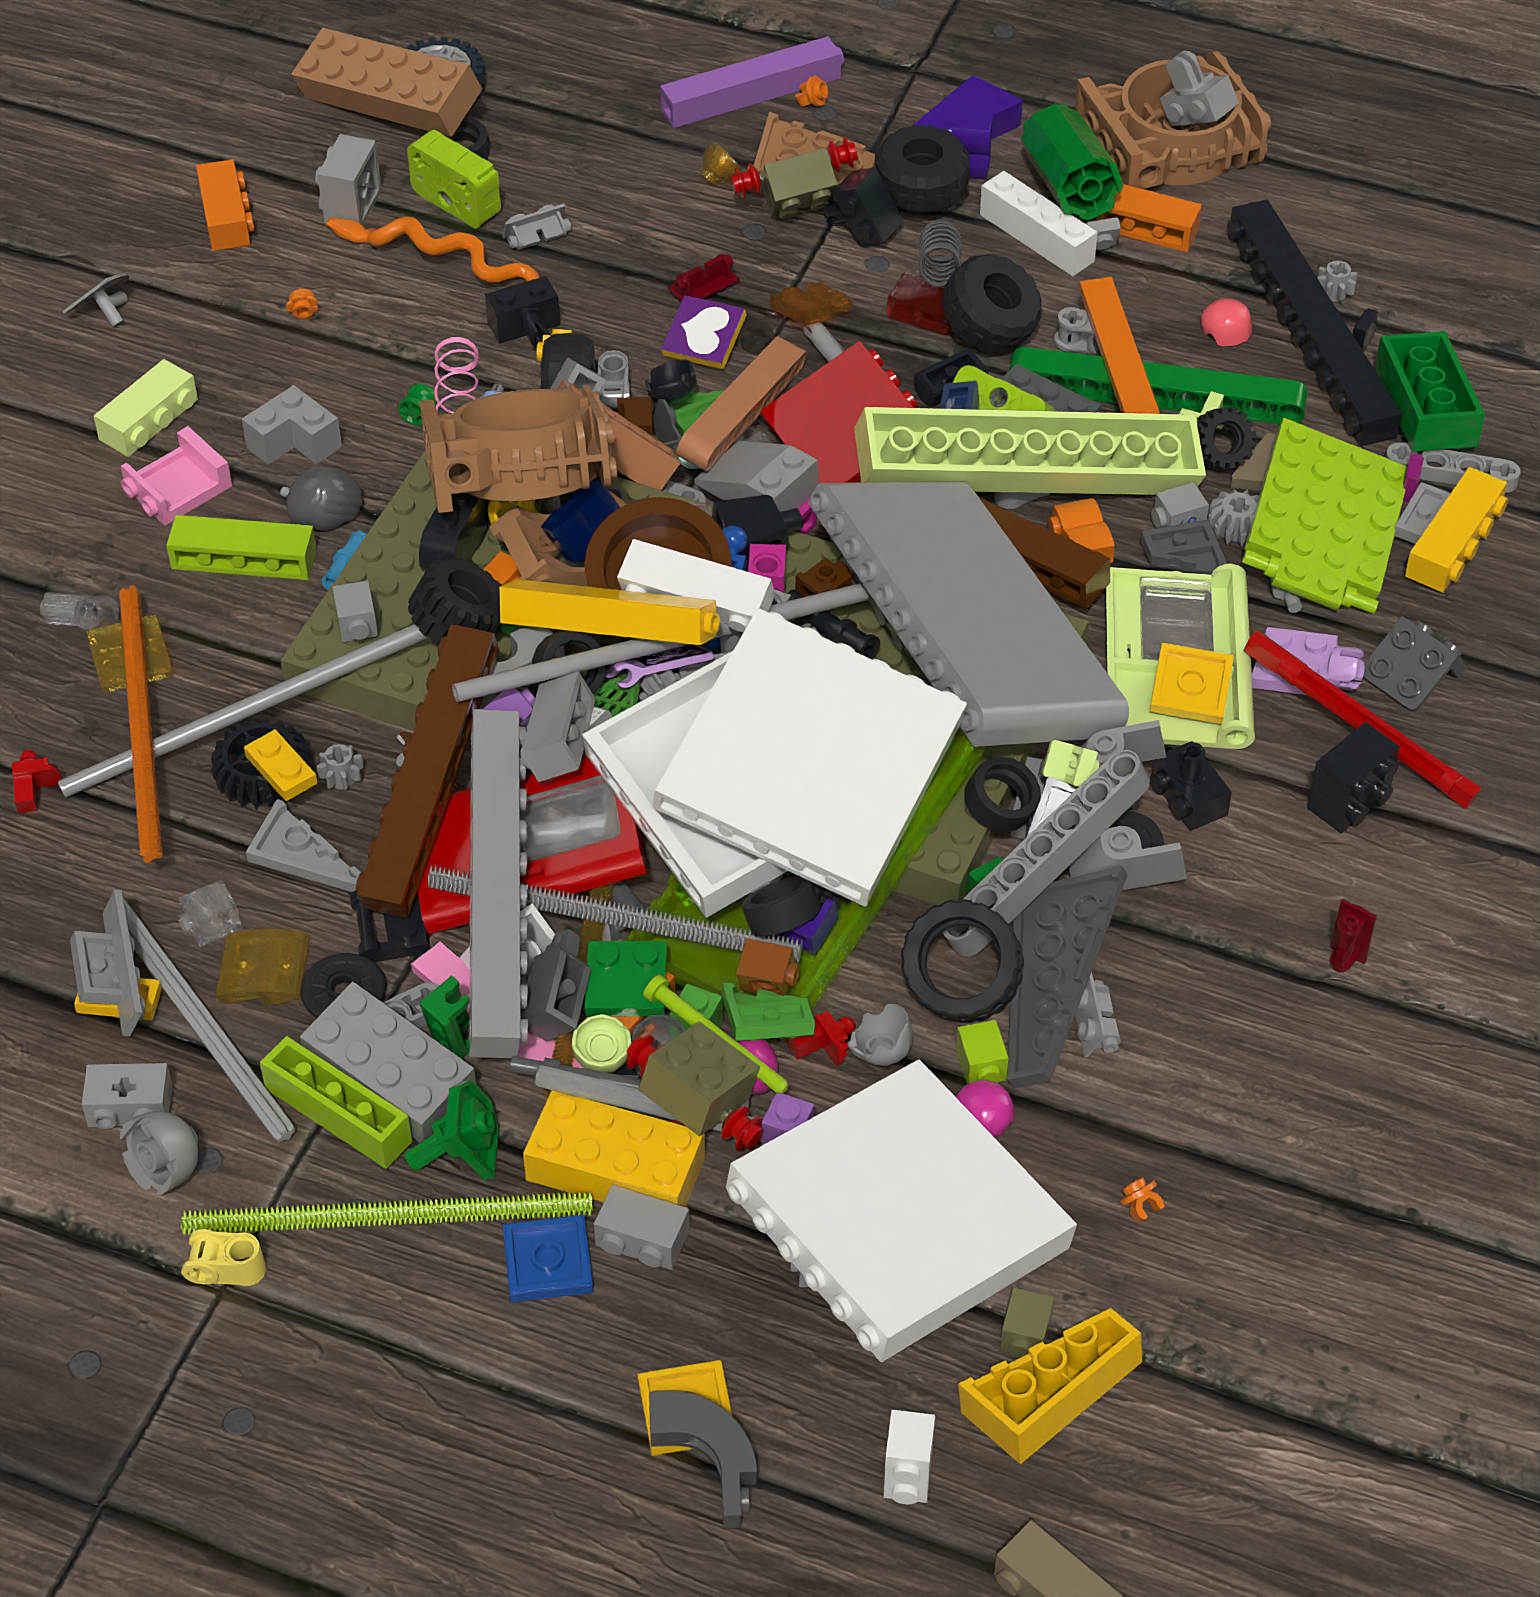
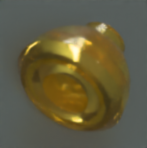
(718, 164)

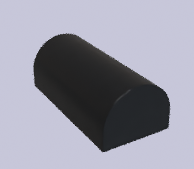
(931, 380)

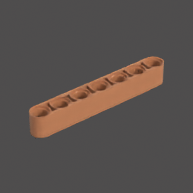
(741, 403)

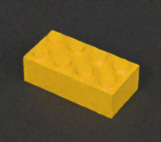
(595, 1145)

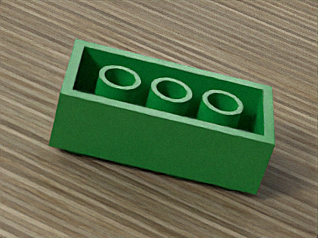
(1430, 391)

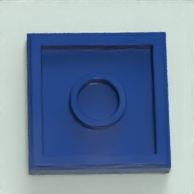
(547, 1258)

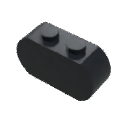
(454, 532)

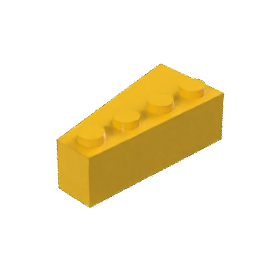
(1052, 1385)

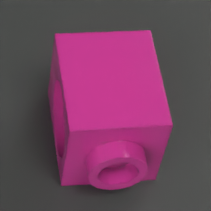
(769, 562)

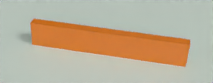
(1117, 346)

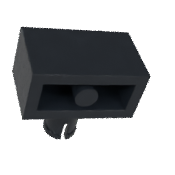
(865, 206)
(523, 310)
(1191, 786)

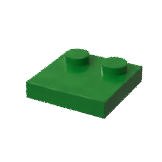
(620, 976)

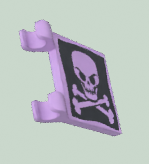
(659, 662)

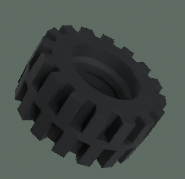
(1240, 432)

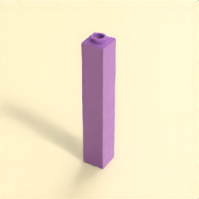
(749, 81)

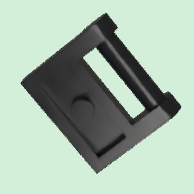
(404, 935)

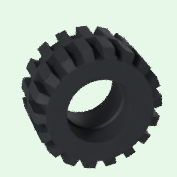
(455, 595)

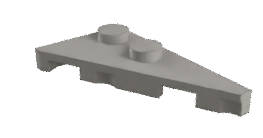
(293, 848)

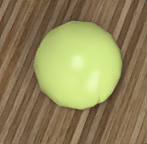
(601, 1043)

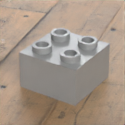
(349, 179)

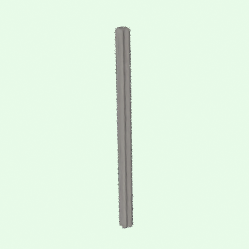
(209, 1031)

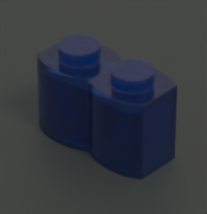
(577, 520)

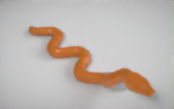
(356, 233)

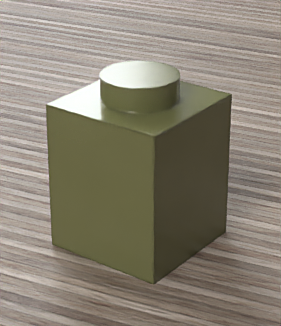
(1026, 1322)

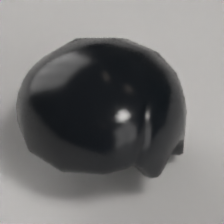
(672, 382)

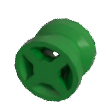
(410, 407)

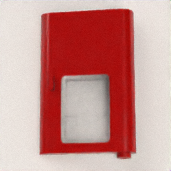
(573, 842)

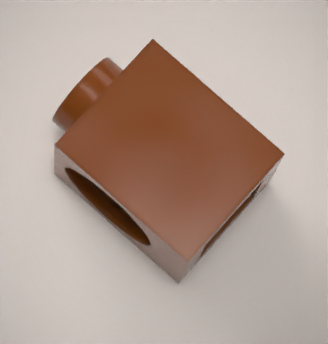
(767, 967)

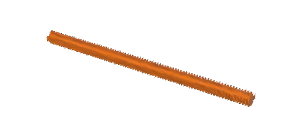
(140, 725)

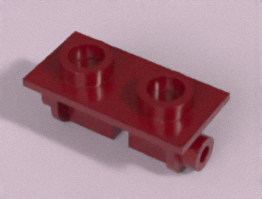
(707, 281)
(1351, 936)

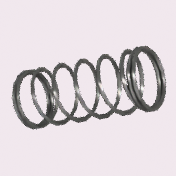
(924, 251)

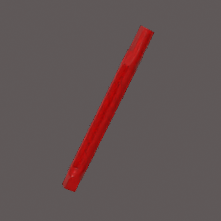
(1355, 714)

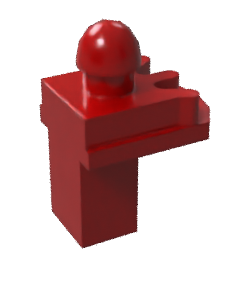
(31, 774)
(827, 1035)

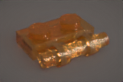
(810, 306)

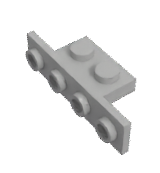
(106, 965)

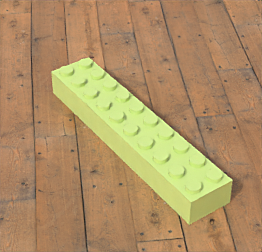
(1030, 450)

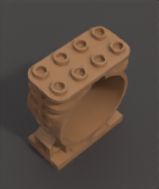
(1150, 150)
(518, 445)

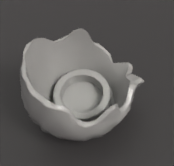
(883, 1036)

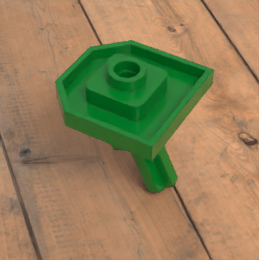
(465, 1131)

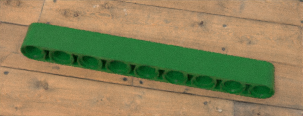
(1172, 385)

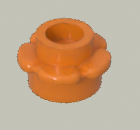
(302, 303)

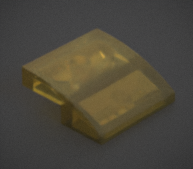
(108, 654)
(262, 966)

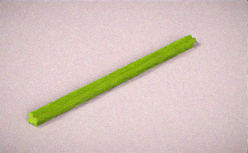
(388, 1214)

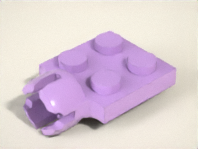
(1320, 653)

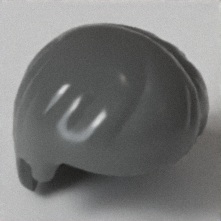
(324, 498)

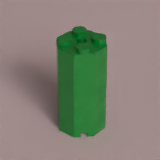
(1071, 161)

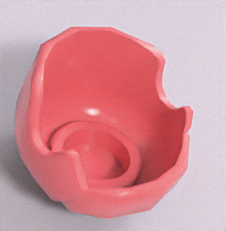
(1227, 322)

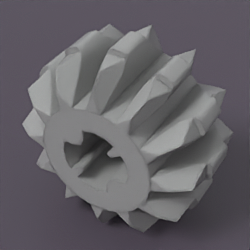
(1232, 515)

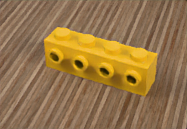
(1457, 530)

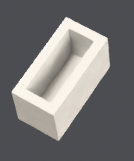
(909, 1456)

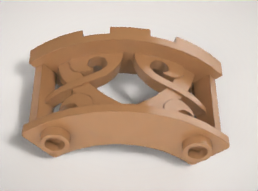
(534, 550)

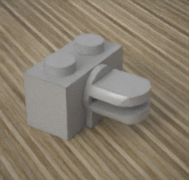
(1196, 95)

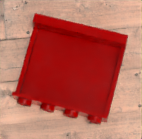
(826, 405)

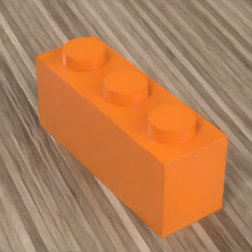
(225, 204)
(1155, 218)

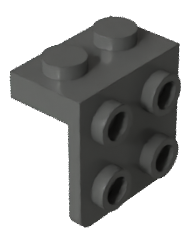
(1412, 663)

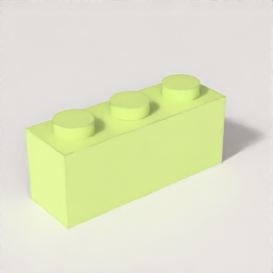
(145, 407)

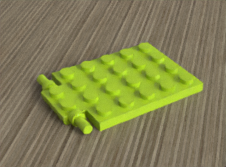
(1325, 518)

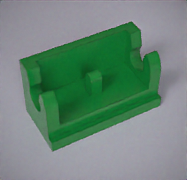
(447, 1016)

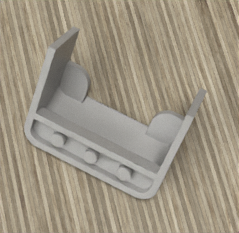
(1122, 844)

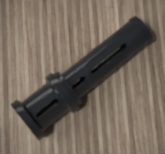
(841, 631)

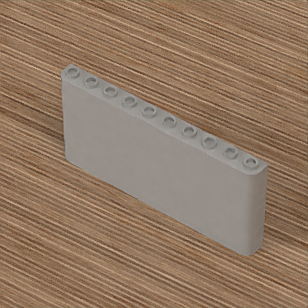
(970, 610)

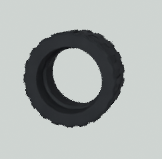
(929, 927)

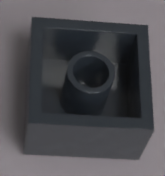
(1354, 778)

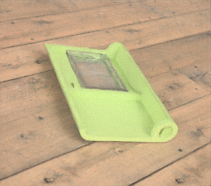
(1186, 612)

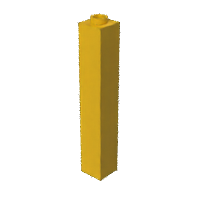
(609, 611)

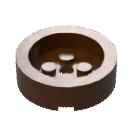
(657, 522)

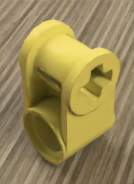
(217, 1258)

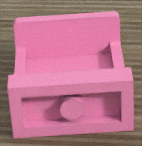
(178, 479)

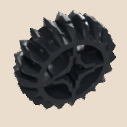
(238, 776)

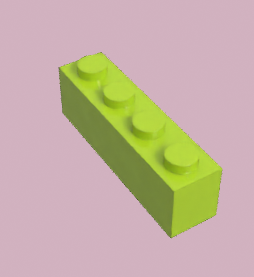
(241, 547)
(336, 1102)

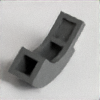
(703, 1425)

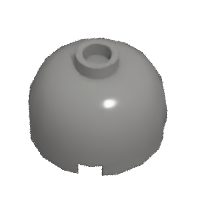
(159, 1150)

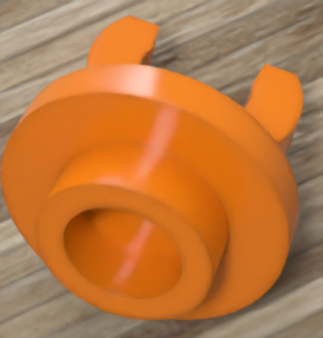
(813, 91)
(1137, 1193)

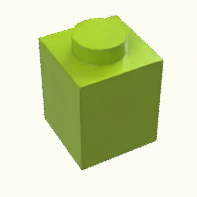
(982, 1052)

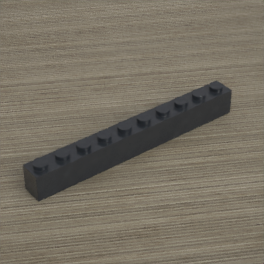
(1314, 323)

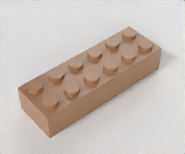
(387, 81)

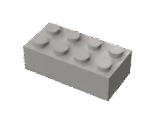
(387, 1056)

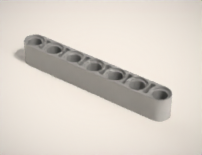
(1054, 835)

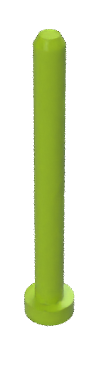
(658, 990)

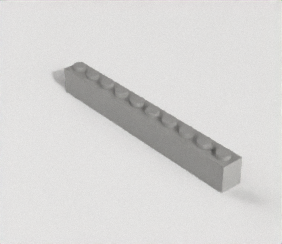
(496, 886)

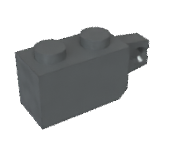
(556, 988)

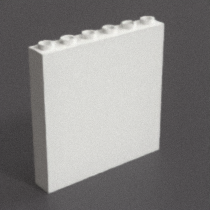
(633, 756)
(810, 756)
(899, 1209)

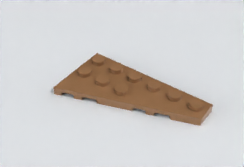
(788, 140)

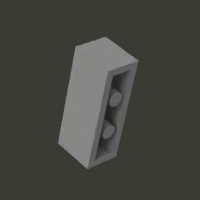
(556, 727)

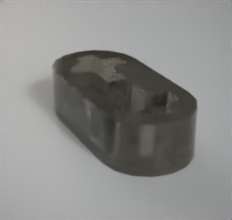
(754, 336)

